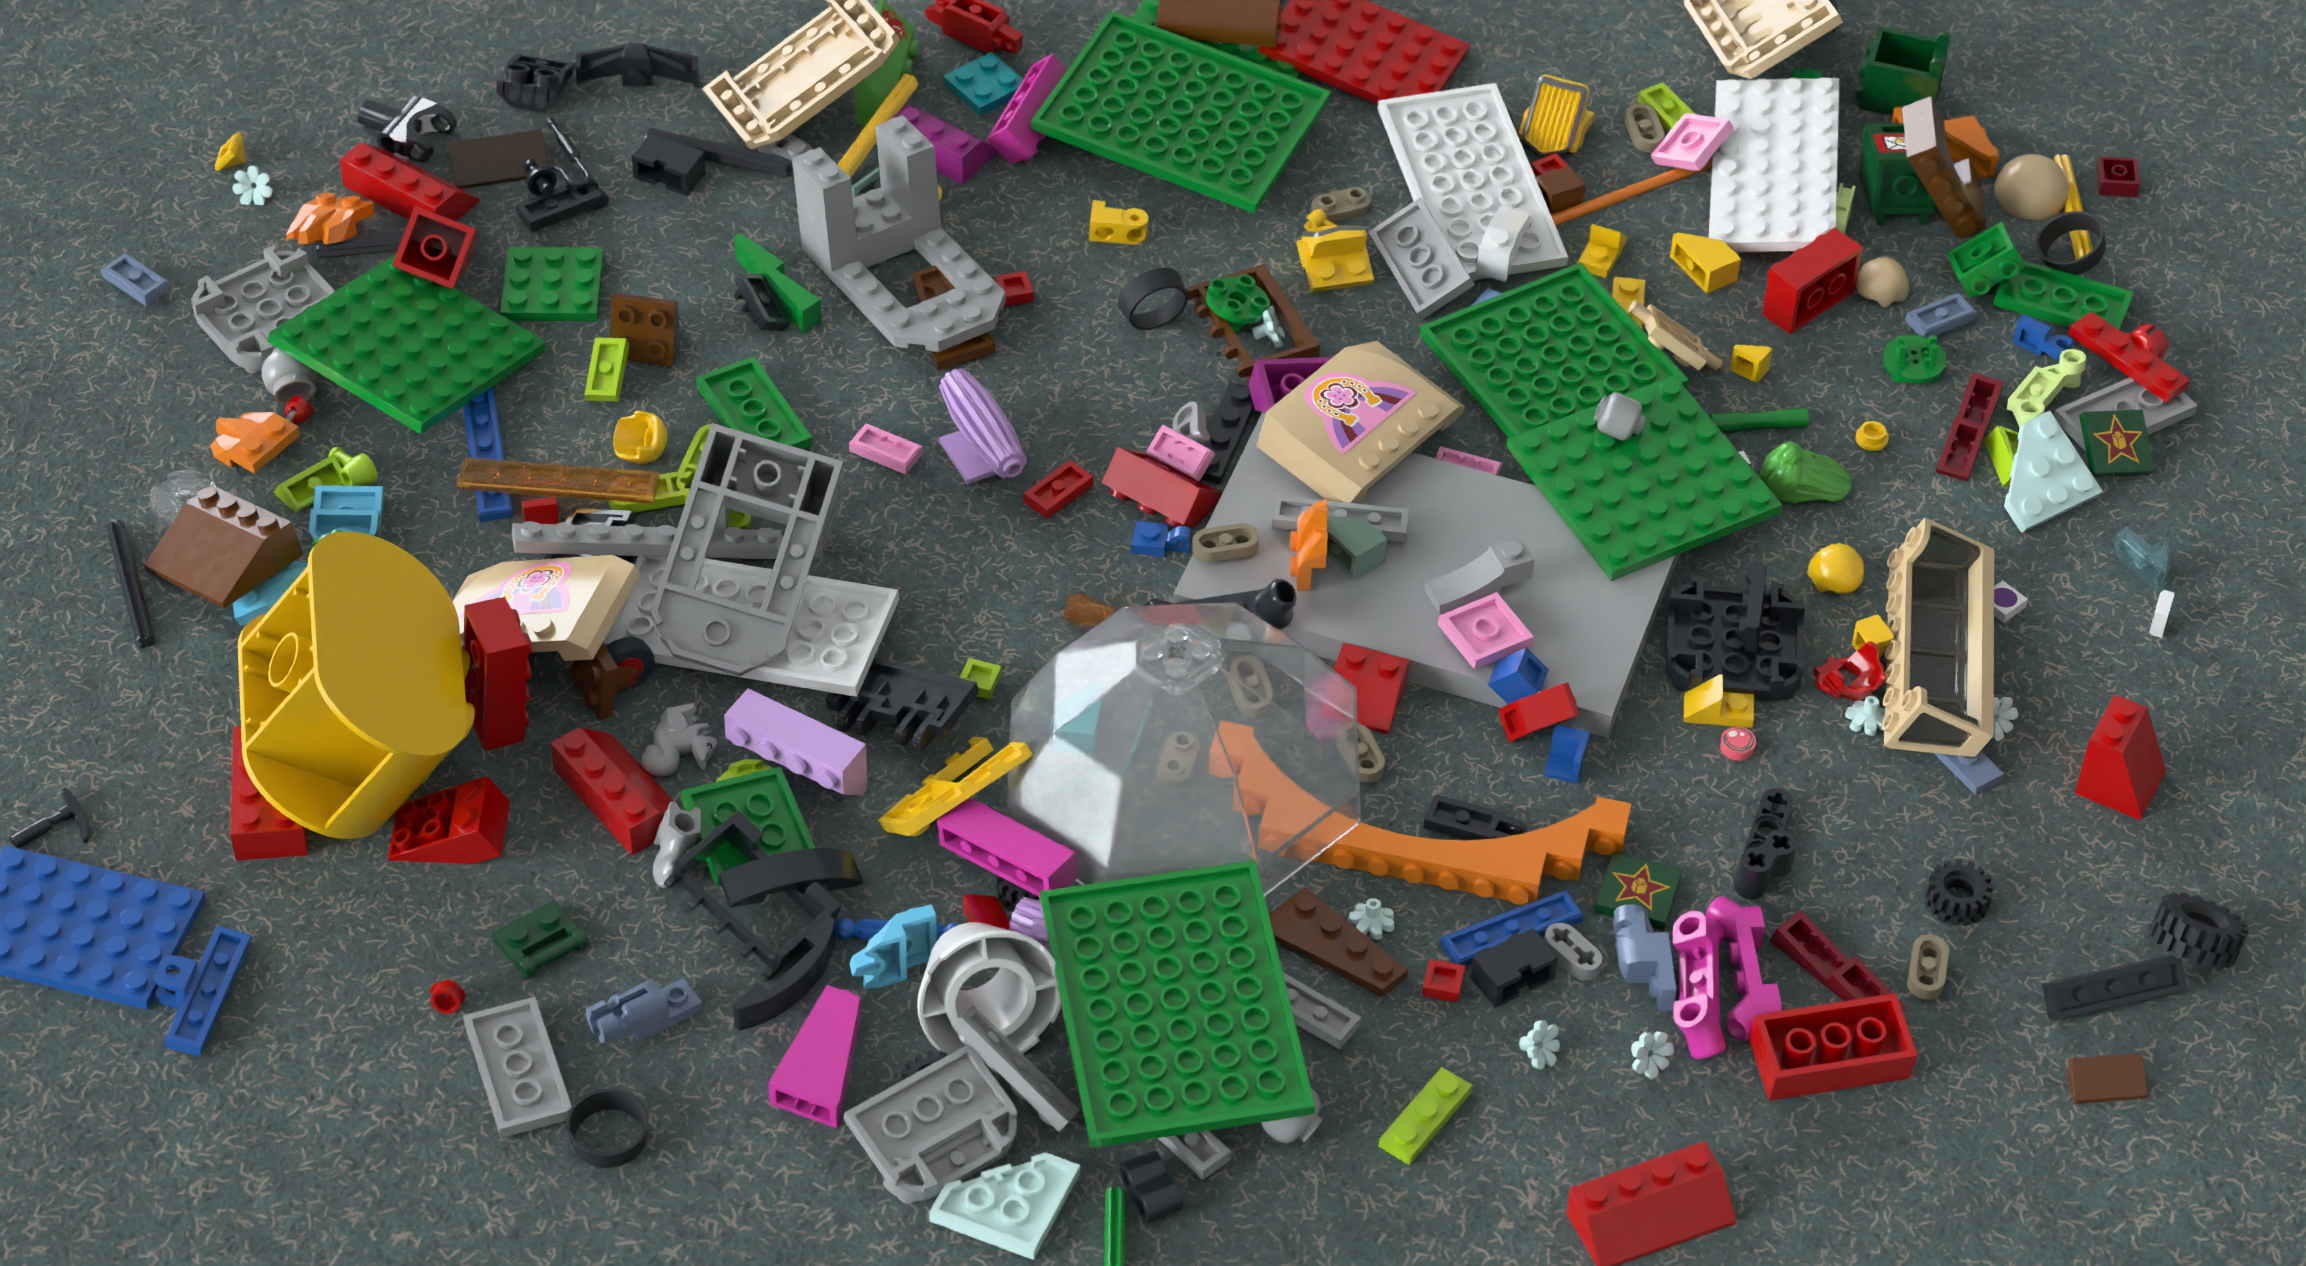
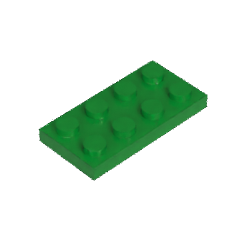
(2061, 296)
(751, 403)

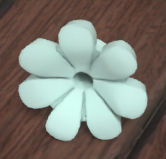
(252, 186)
(1269, 328)
(2002, 714)
(1866, 715)
(1372, 918)
(1540, 1044)
(1651, 1053)

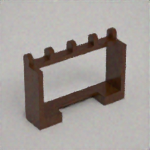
(1304, 342)

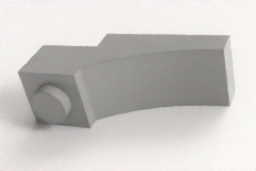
(1498, 567)

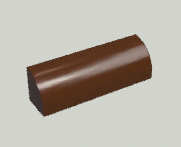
(1223, 20)

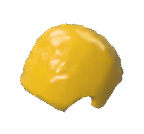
(640, 438)
(1836, 569)

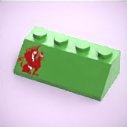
(877, 86)

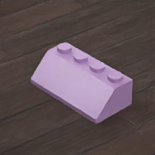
(798, 743)

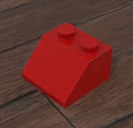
(1378, 682)

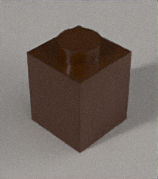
(1561, 189)

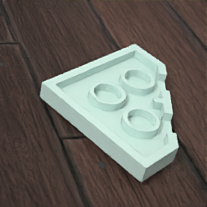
(2046, 475)
(1008, 1203)

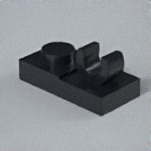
(761, 302)

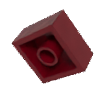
(2117, 176)

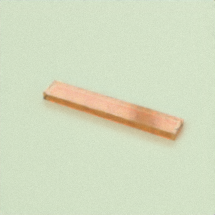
(558, 480)

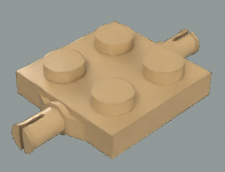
(1668, 333)

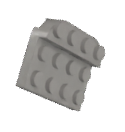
(936, 1126)

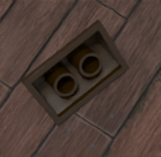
(495, 158)

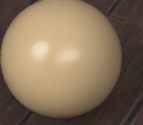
(2032, 187)

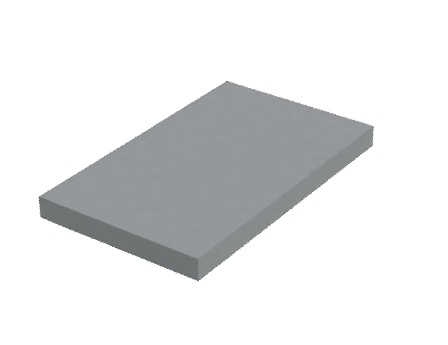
(1580, 620)

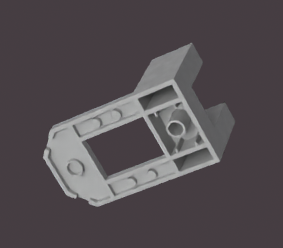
(902, 215)
(762, 481)

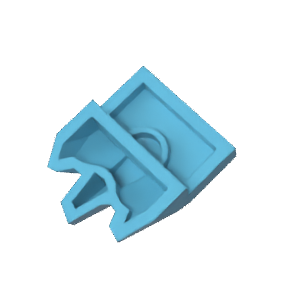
(346, 509)
(265, 595)
(898, 945)

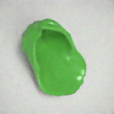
(1804, 475)

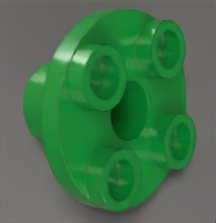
(1237, 300)

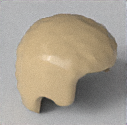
(1883, 281)

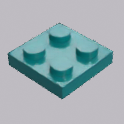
(984, 83)

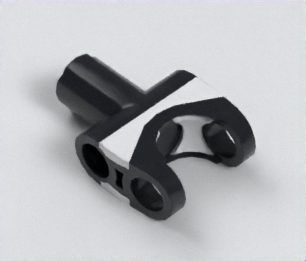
(404, 128)

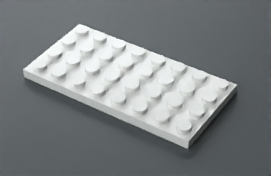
(1465, 165)
(1777, 165)
(829, 640)

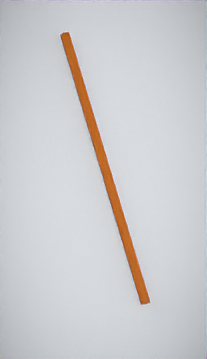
(1625, 193)

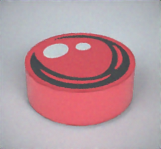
(1738, 743)

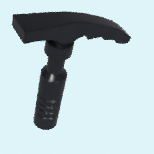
(72, 810)

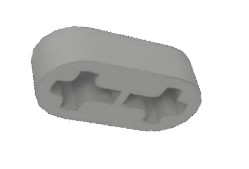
(1575, 949)

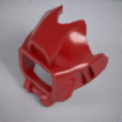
(1863, 664)

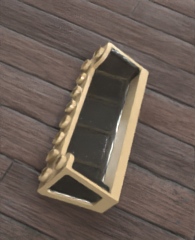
(1942, 643)

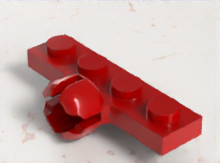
(2133, 354)

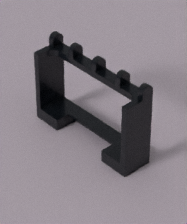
(747, 840)

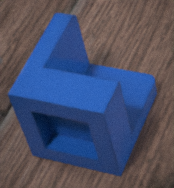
(1518, 676)
(1567, 753)

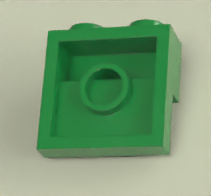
(1986, 260)

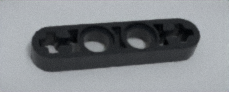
(1765, 819)

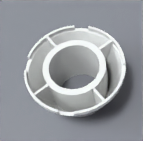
(1016, 1000)

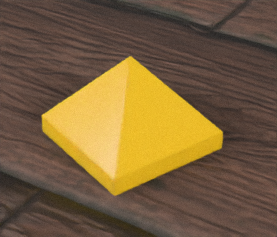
(231, 153)

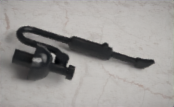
(542, 178)

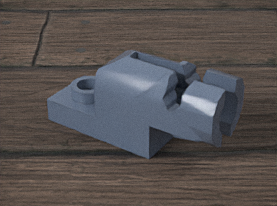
(1644, 954)
(643, 1010)

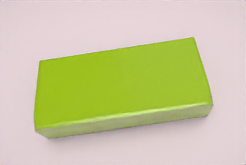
(2002, 447)
(300, 489)

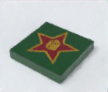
(2116, 443)
(1639, 883)

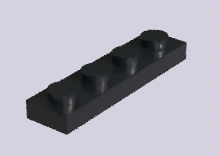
(1227, 429)
(2114, 987)

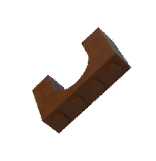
(1952, 186)

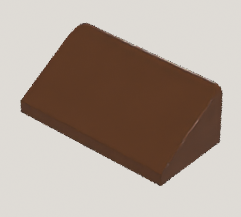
(2107, 1078)

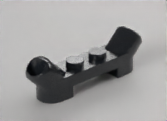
(1270, 604)

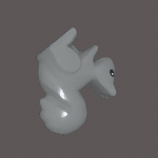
(677, 736)
(675, 836)

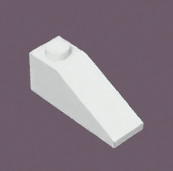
(1501, 243)

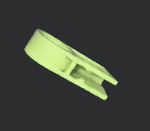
(1844, 205)

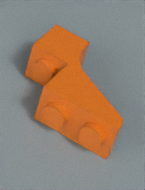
(1966, 140)

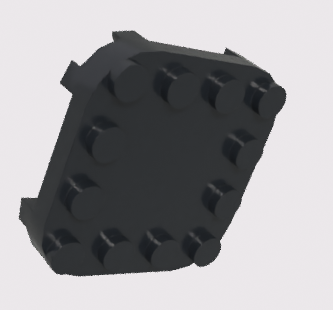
(1707, 643)

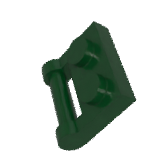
(535, 932)

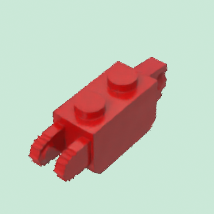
(976, 24)

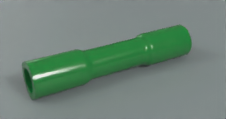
(1779, 419)

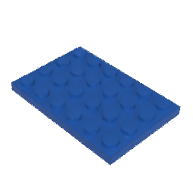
(89, 926)

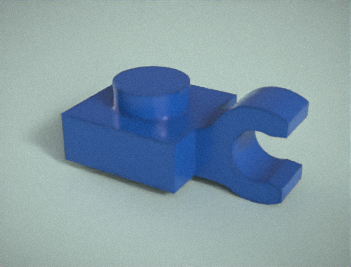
(2037, 339)
(1156, 538)

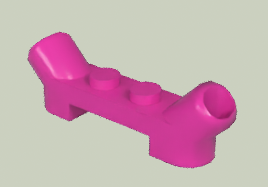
(1745, 930)
(1698, 1007)

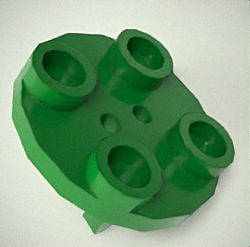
(1914, 359)

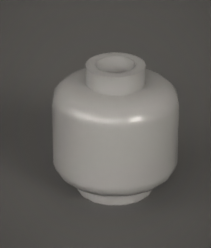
(1619, 416)

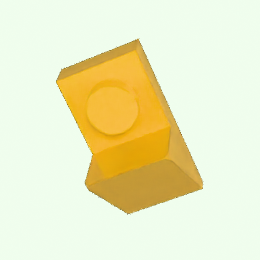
(1602, 250)
(1712, 706)

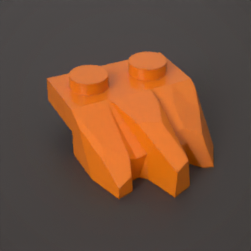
(329, 219)
(252, 439)
(1309, 544)

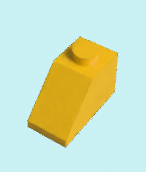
(1705, 260)

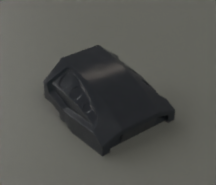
(533, 81)

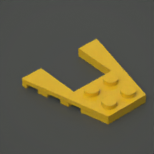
(940, 794)

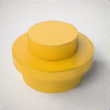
(1872, 436)

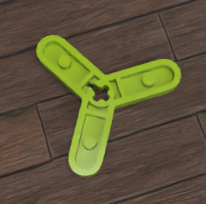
(672, 485)

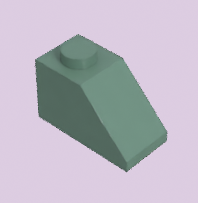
(1355, 545)

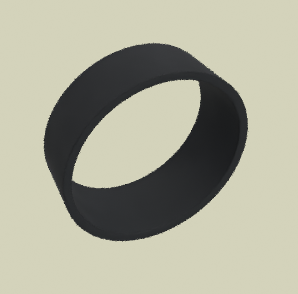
(2066, 223)
(1147, 284)
(607, 1100)

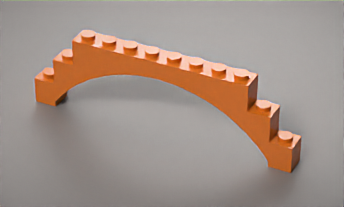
(1495, 868)

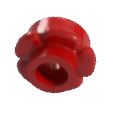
(447, 996)

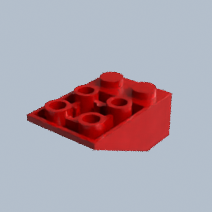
(452, 825)

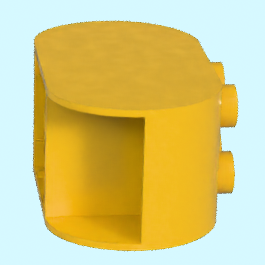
(352, 686)

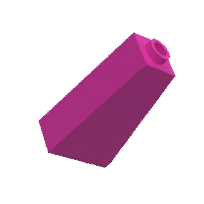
(819, 1061)

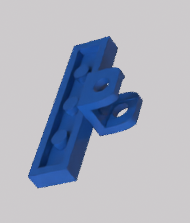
(200, 988)

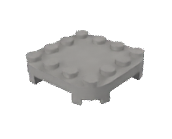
(254, 301)

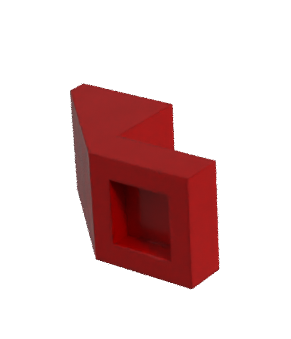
(1538, 711)

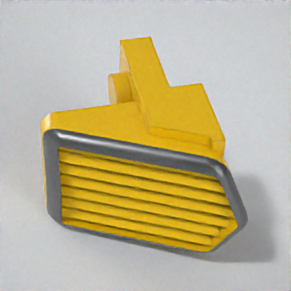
(1556, 116)
(1335, 257)

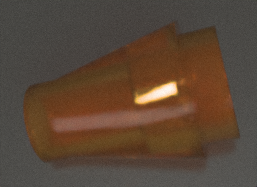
(1085, 610)

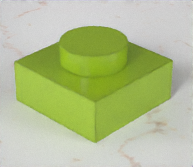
(984, 673)

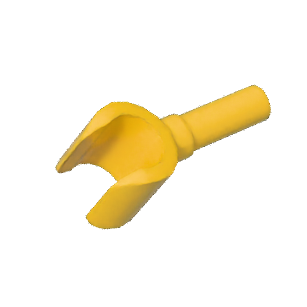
(1317, 219)

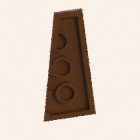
(932, 283)
(1330, 940)

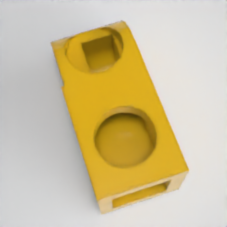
(1117, 225)

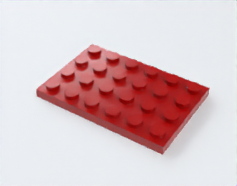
(1365, 49)

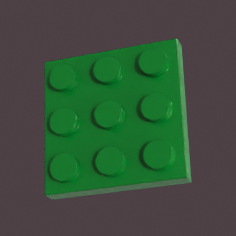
(552, 284)
(763, 800)

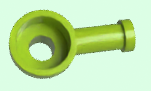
(356, 470)

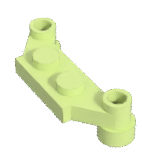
(2044, 384)

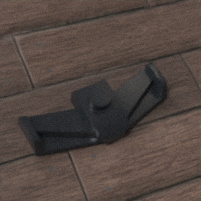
(637, 64)

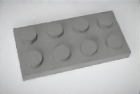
(1421, 258)
(2126, 396)
(517, 1067)

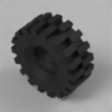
(2198, 930)

